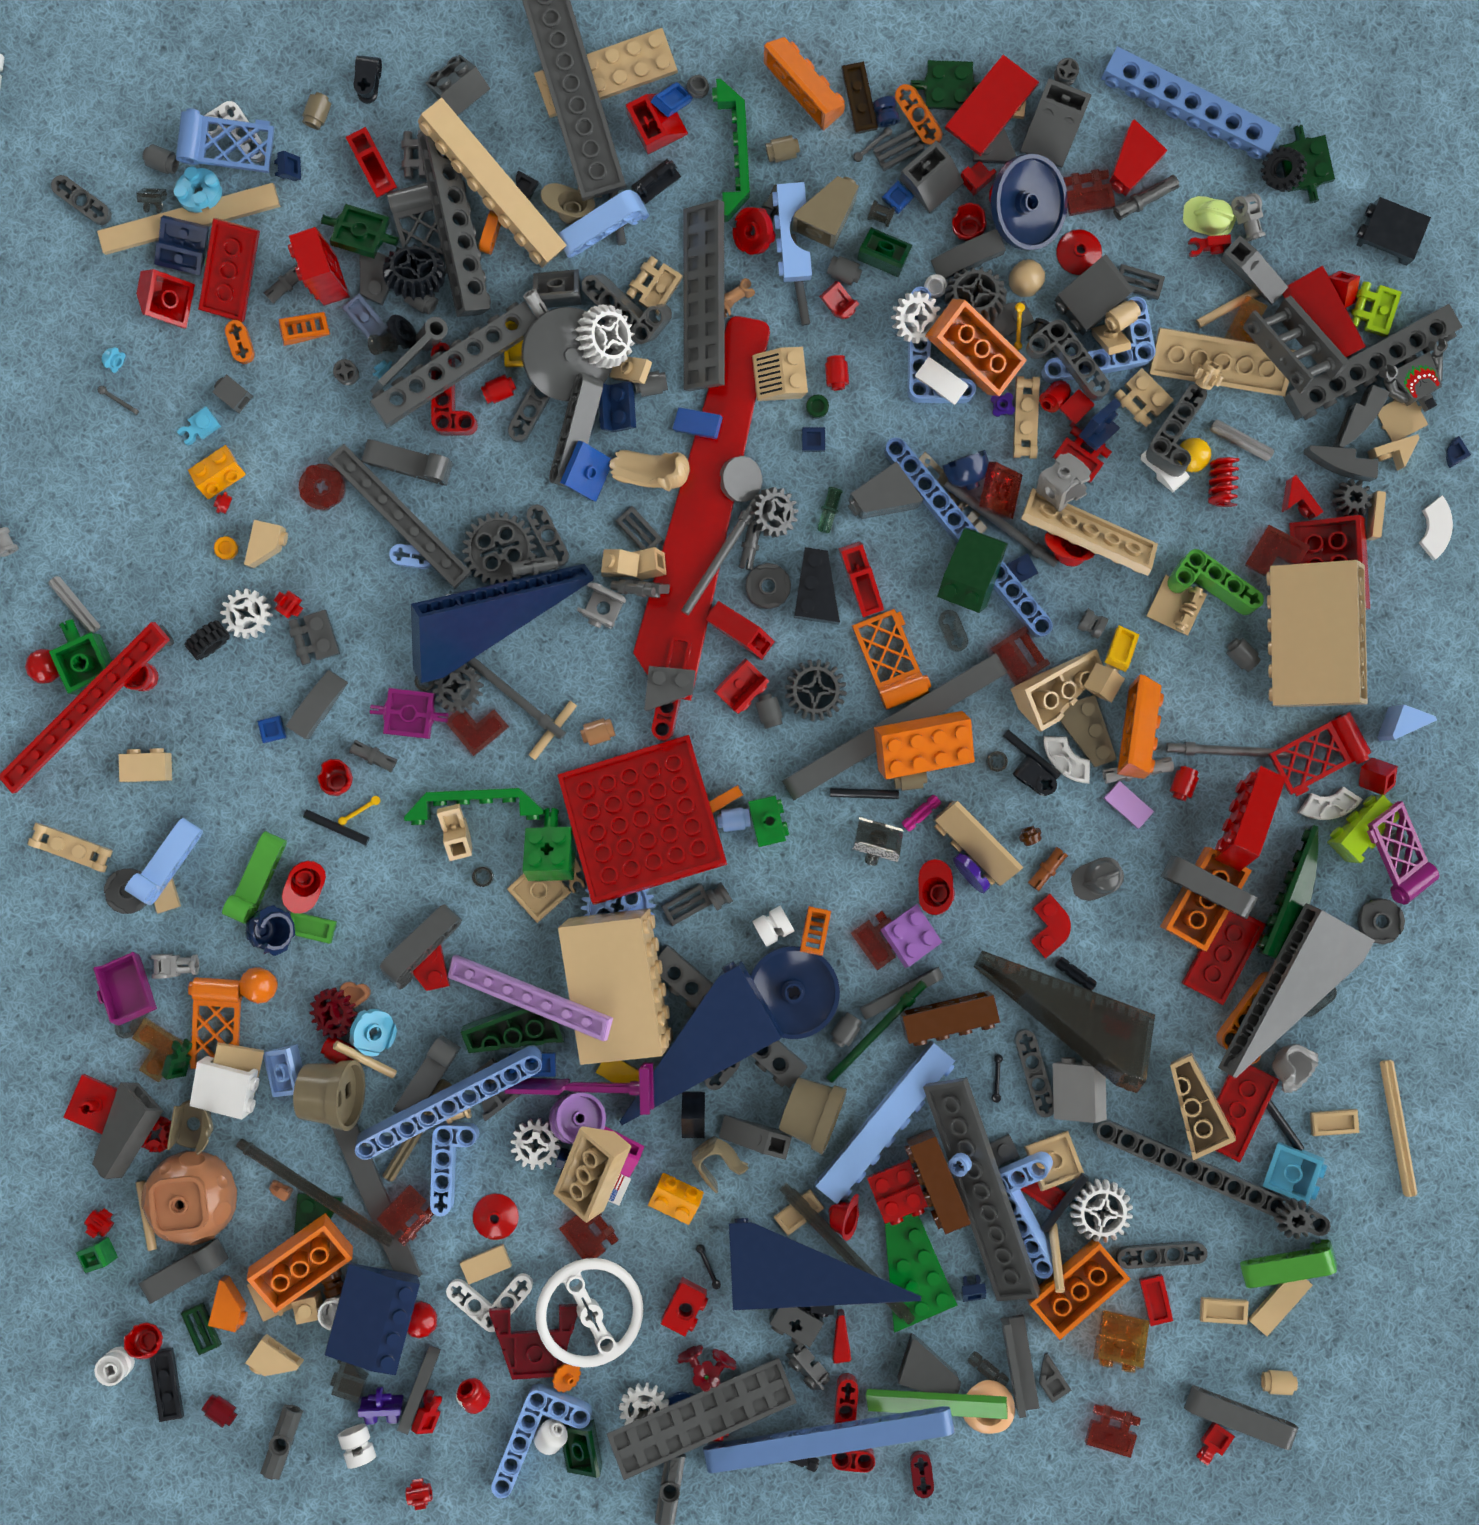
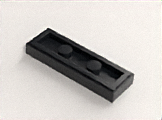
(166, 1385)

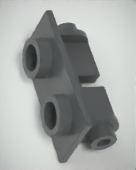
(814, 1374)

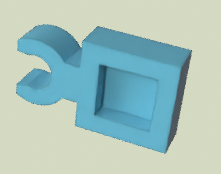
(202, 424)

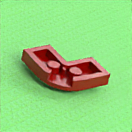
(1057, 926)

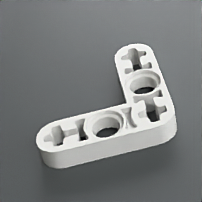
(238, 116)
(481, 1316)

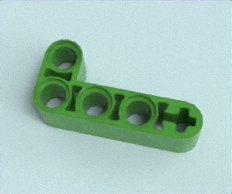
(1246, 604)
(255, 878)
(1290, 1266)

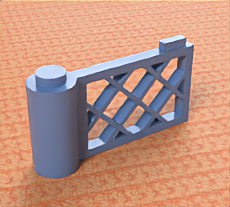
(193, 141)

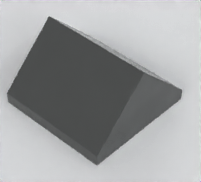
(558, 288)

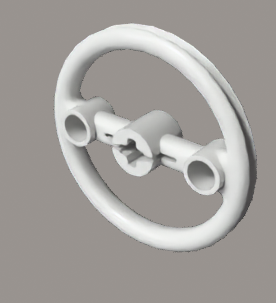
(613, 1348)

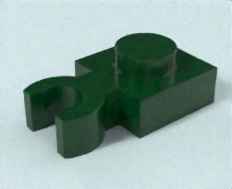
(178, 1062)

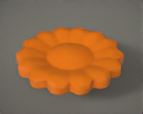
(566, 1377)

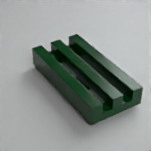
(191, 1329)

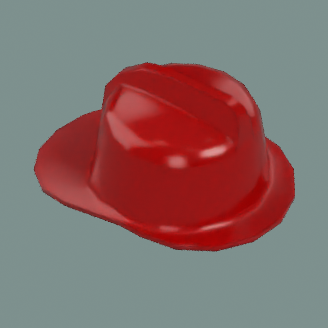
(1066, 552)
(303, 886)
(935, 887)
(845, 1217)

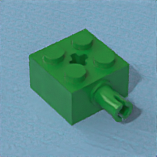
(72, 656)
(767, 821)
(549, 850)

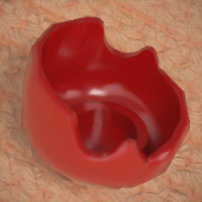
(969, 221)
(41, 667)
(335, 777)
(422, 1321)
(143, 1341)

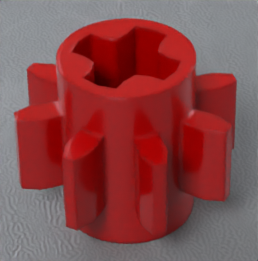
(288, 604)
(98, 1223)
(419, 1494)

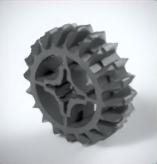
(990, 290)
(801, 688)

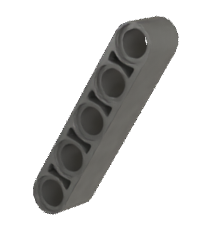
(577, 422)
(1241, 1417)

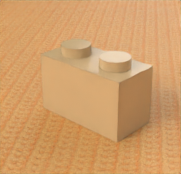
(145, 766)

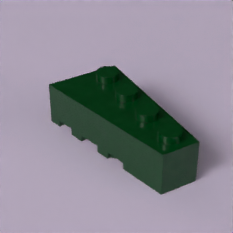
(509, 1029)

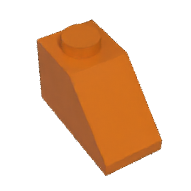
(228, 1307)

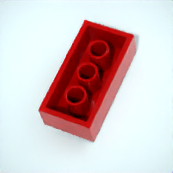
(318, 266)
(1249, 818)

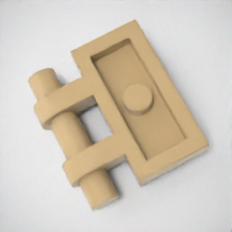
(661, 287)
(1148, 393)

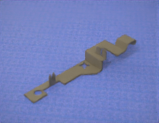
(973, 515)

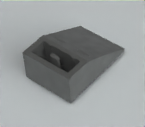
(1056, 122)

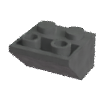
(458, 84)
(932, 177)

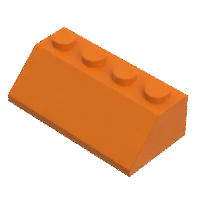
(803, 82)
(1140, 728)

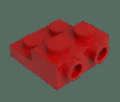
(897, 1192)

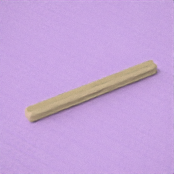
(1398, 1128)

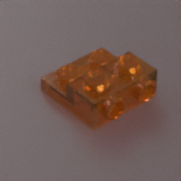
(1121, 1341)

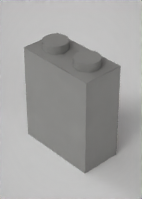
(1078, 1091)

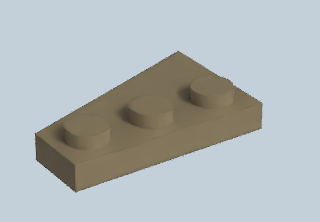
(1089, 731)

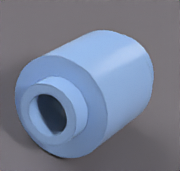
(734, 819)

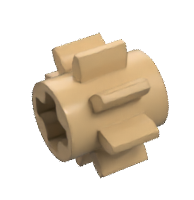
(1208, 375)

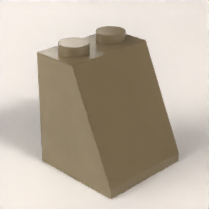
(827, 212)

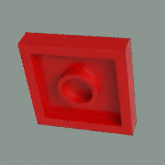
(91, 1103)

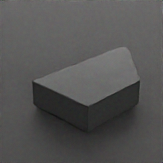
(1052, 1380)

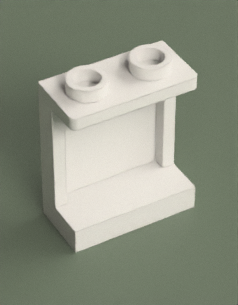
(224, 1089)

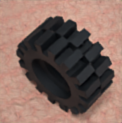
(1273, 161)
(207, 640)

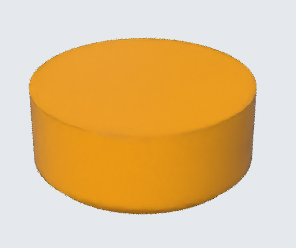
(226, 548)

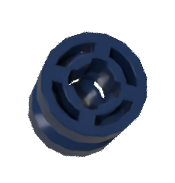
(886, 111)

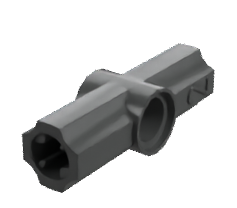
(278, 1454)
(668, 1501)

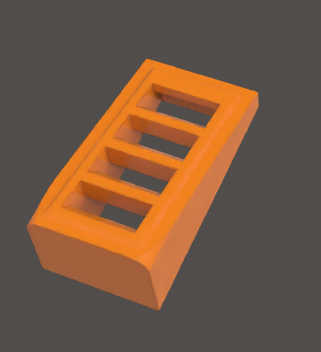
(305, 335)
(820, 914)

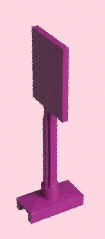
(552, 1086)

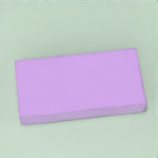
(1128, 804)

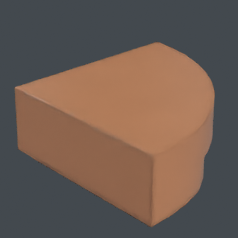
(280, 1190)

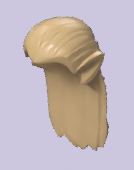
(653, 471)

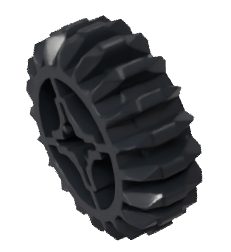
(414, 271)

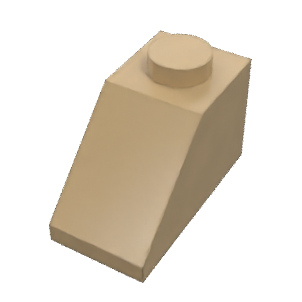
(264, 542)
(619, 563)
(272, 1358)

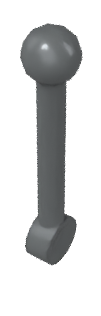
(858, 156)
(102, 390)

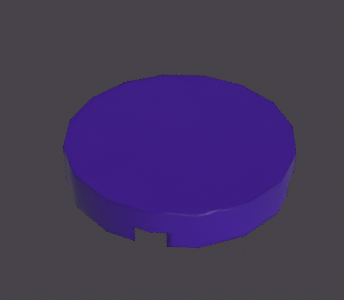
(971, 872)

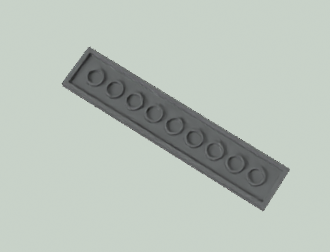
(575, 97)
(983, 1190)

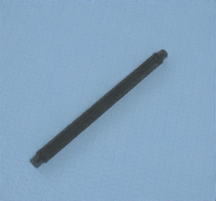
(315, 1192)
(838, 1243)

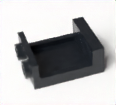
(1393, 229)

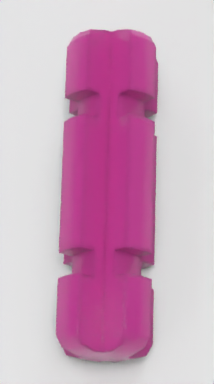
(921, 812)

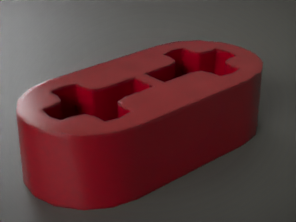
(927, 1474)

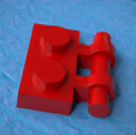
(1088, 459)

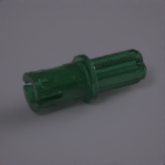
(829, 510)

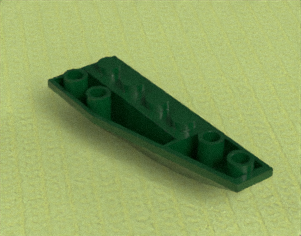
(1295, 895)

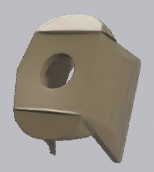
(183, 1135)
(716, 1146)

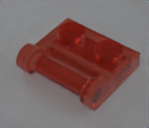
(1014, 660)

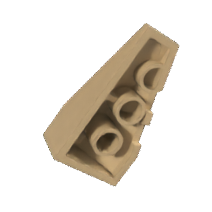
(1052, 692)

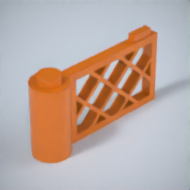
(904, 686)
(213, 993)

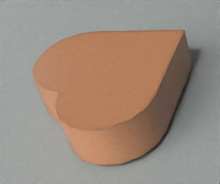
(358, 993)

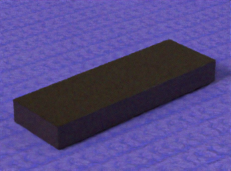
(859, 97)

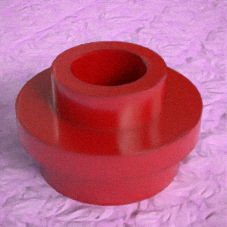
(222, 503)

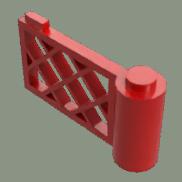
(1348, 743)

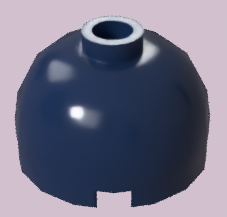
(967, 470)

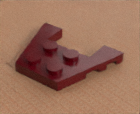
(525, 1351)

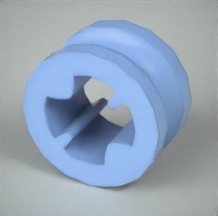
(955, 1169)

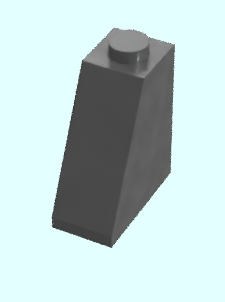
(926, 1370)

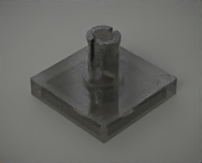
(877, 841)

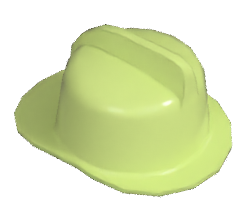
(1208, 216)

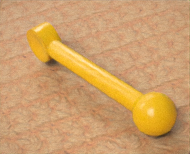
(1019, 307)
(375, 800)

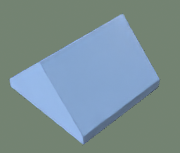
(1403, 720)
(282, 1069)

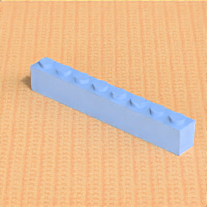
(883, 1123)

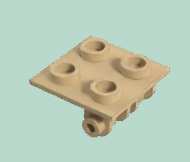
(1176, 609)

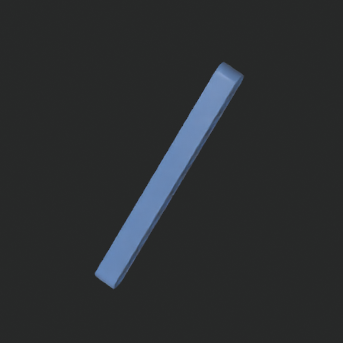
(955, 532)
(829, 1439)

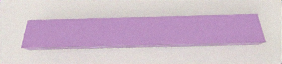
(530, 998)

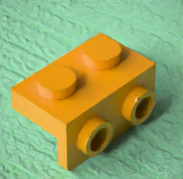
(216, 472)
(676, 1198)

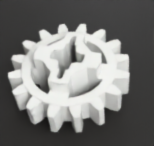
(916, 306)
(250, 605)
(525, 1143)
(649, 1401)

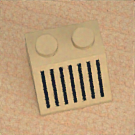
(780, 374)

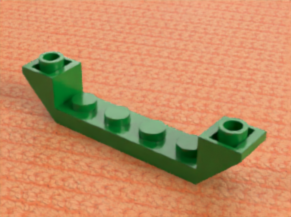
(729, 99)
(422, 809)

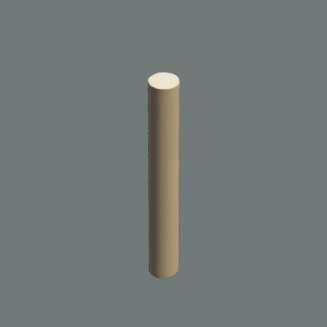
(1222, 310)
(546, 738)
(366, 1060)
(149, 1233)
(1056, 1259)

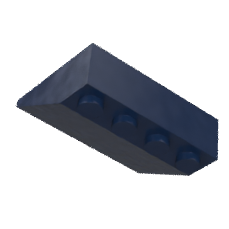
(372, 1318)

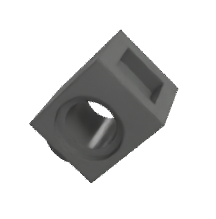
(232, 393)

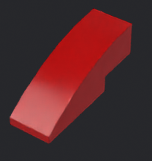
(371, 162)
(861, 578)

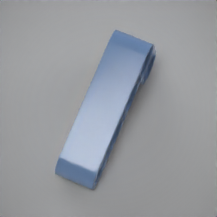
(603, 221)
(164, 863)
(447, 1168)

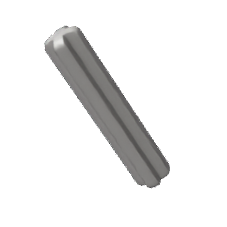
(1242, 440)
(74, 604)

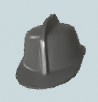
(1097, 878)

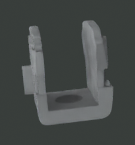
(1063, 481)
(600, 595)

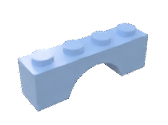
(795, 261)

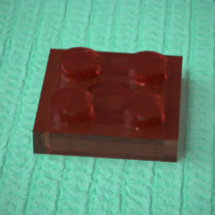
(1000, 490)

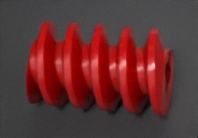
(1222, 482)

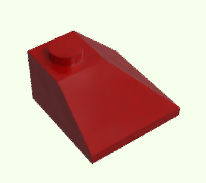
(165, 297)

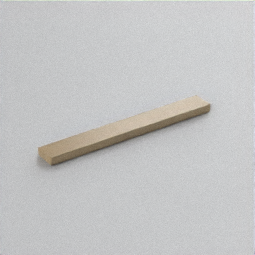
(228, 208)

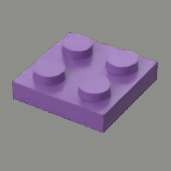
(911, 936)

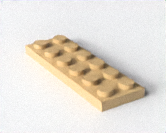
(623, 66)
(1242, 362)
(1091, 533)

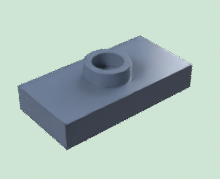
(364, 316)

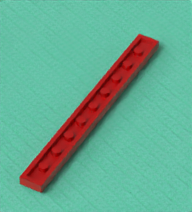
(83, 707)

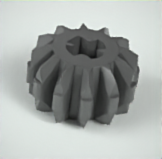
(1346, 491)
(1291, 1210)

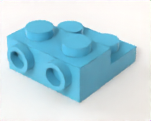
(1295, 1173)

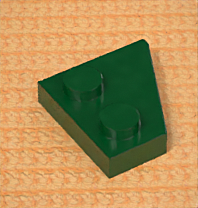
(310, 1210)

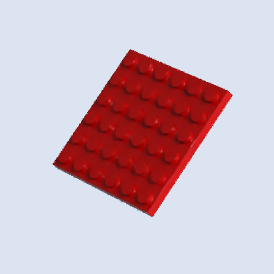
(641, 820)

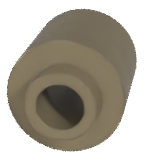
(316, 110)
(782, 149)
(911, 782)

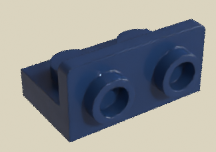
(617, 407)
(1101, 426)

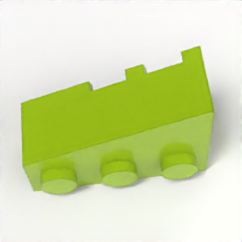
(1353, 838)

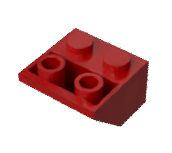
(652, 126)

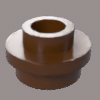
(1030, 835)

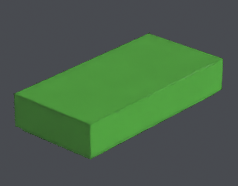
(313, 927)

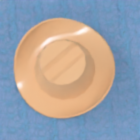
(991, 1425)

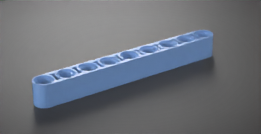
(442, 1111)

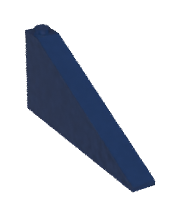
(466, 623)
(720, 1032)
(783, 1273)

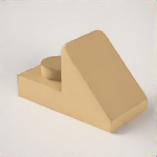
(1399, 450)

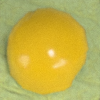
(1199, 452)

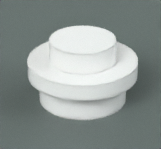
(936, 285)

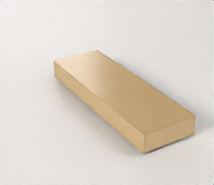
(1278, 1305)

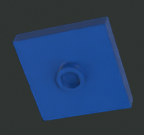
(586, 471)

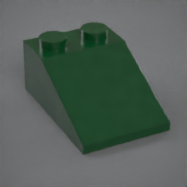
(972, 570)

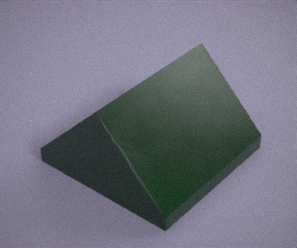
(884, 252)
(583, 1451)

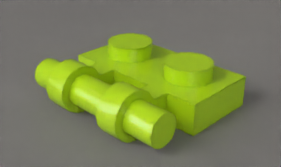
(1382, 310)

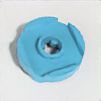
(193, 179)
(364, 1023)

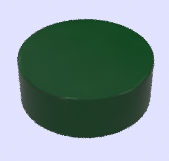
(817, 406)

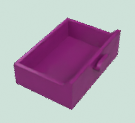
(124, 989)

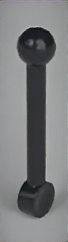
(996, 1096)
(716, 1284)

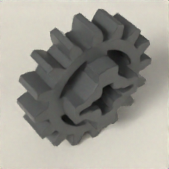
(768, 503)
(465, 694)

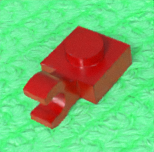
(1214, 244)
(427, 1417)
(1216, 1440)

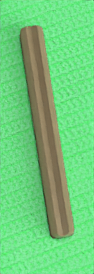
(408, 1145)

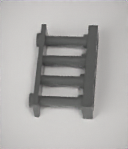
(1308, 335)

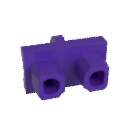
(381, 1405)

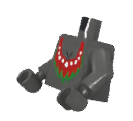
(1417, 378)

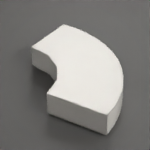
(1438, 529)
(1066, 760)
(1330, 807)

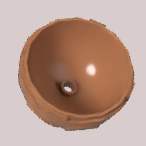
(202, 1186)

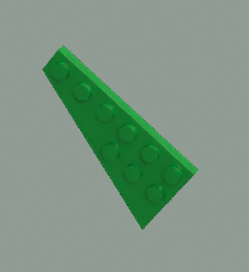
(916, 1269)

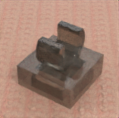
(152, 196)

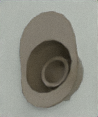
(566, 202)

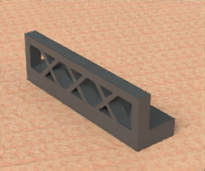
(1019, 1364)

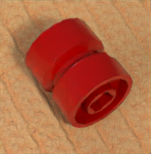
(144, 679)

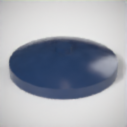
(1029, 202)
(798, 990)

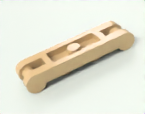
(1026, 417)
(70, 847)

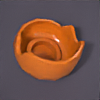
(258, 985)

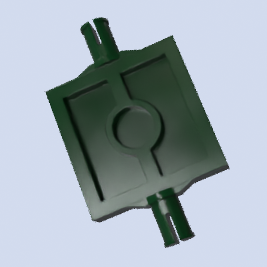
(947, 84)
(1318, 161)
(359, 231)

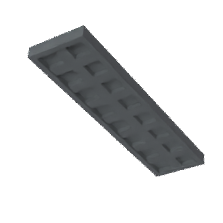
(703, 296)
(701, 1418)

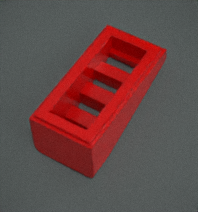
(841, 1348)

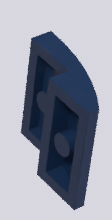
(181, 245)

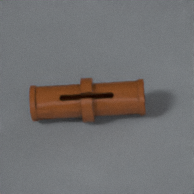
(1047, 869)

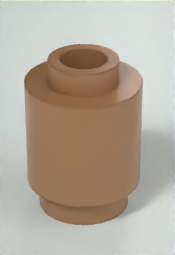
(597, 731)

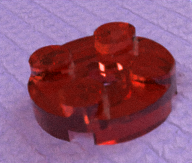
(315, 475)

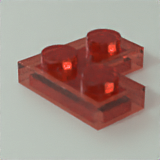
(1276, 544)
(477, 735)

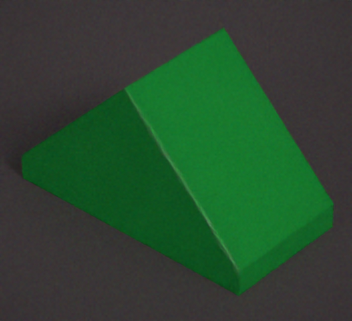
(97, 1255)

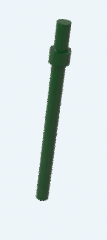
(906, 1000)

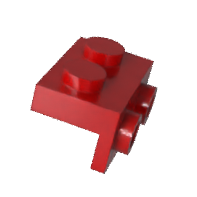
(741, 686)

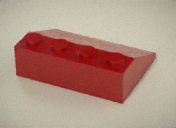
(1334, 541)

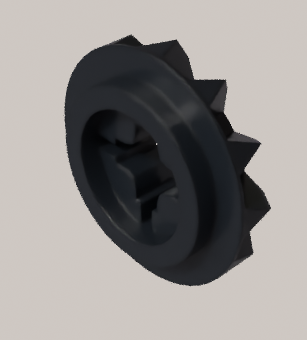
(401, 331)

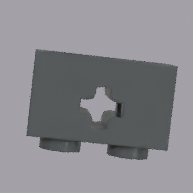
(801, 1334)

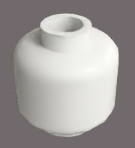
(550, 1436)

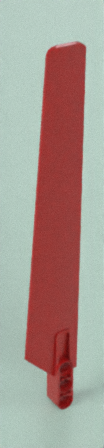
(701, 518)

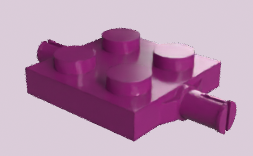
(409, 713)

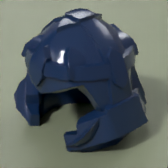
(270, 930)

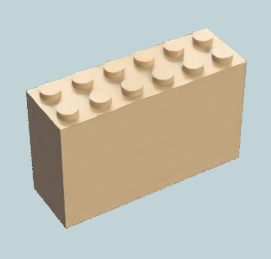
(1317, 634)
(617, 972)

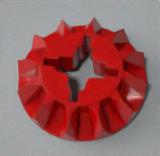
(157, 1145)

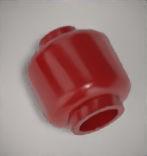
(473, 1395)

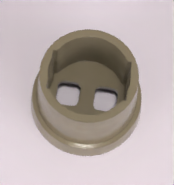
(330, 1093)
(812, 1113)

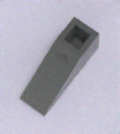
(1254, 270)
(755, 1136)

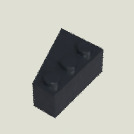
(816, 589)

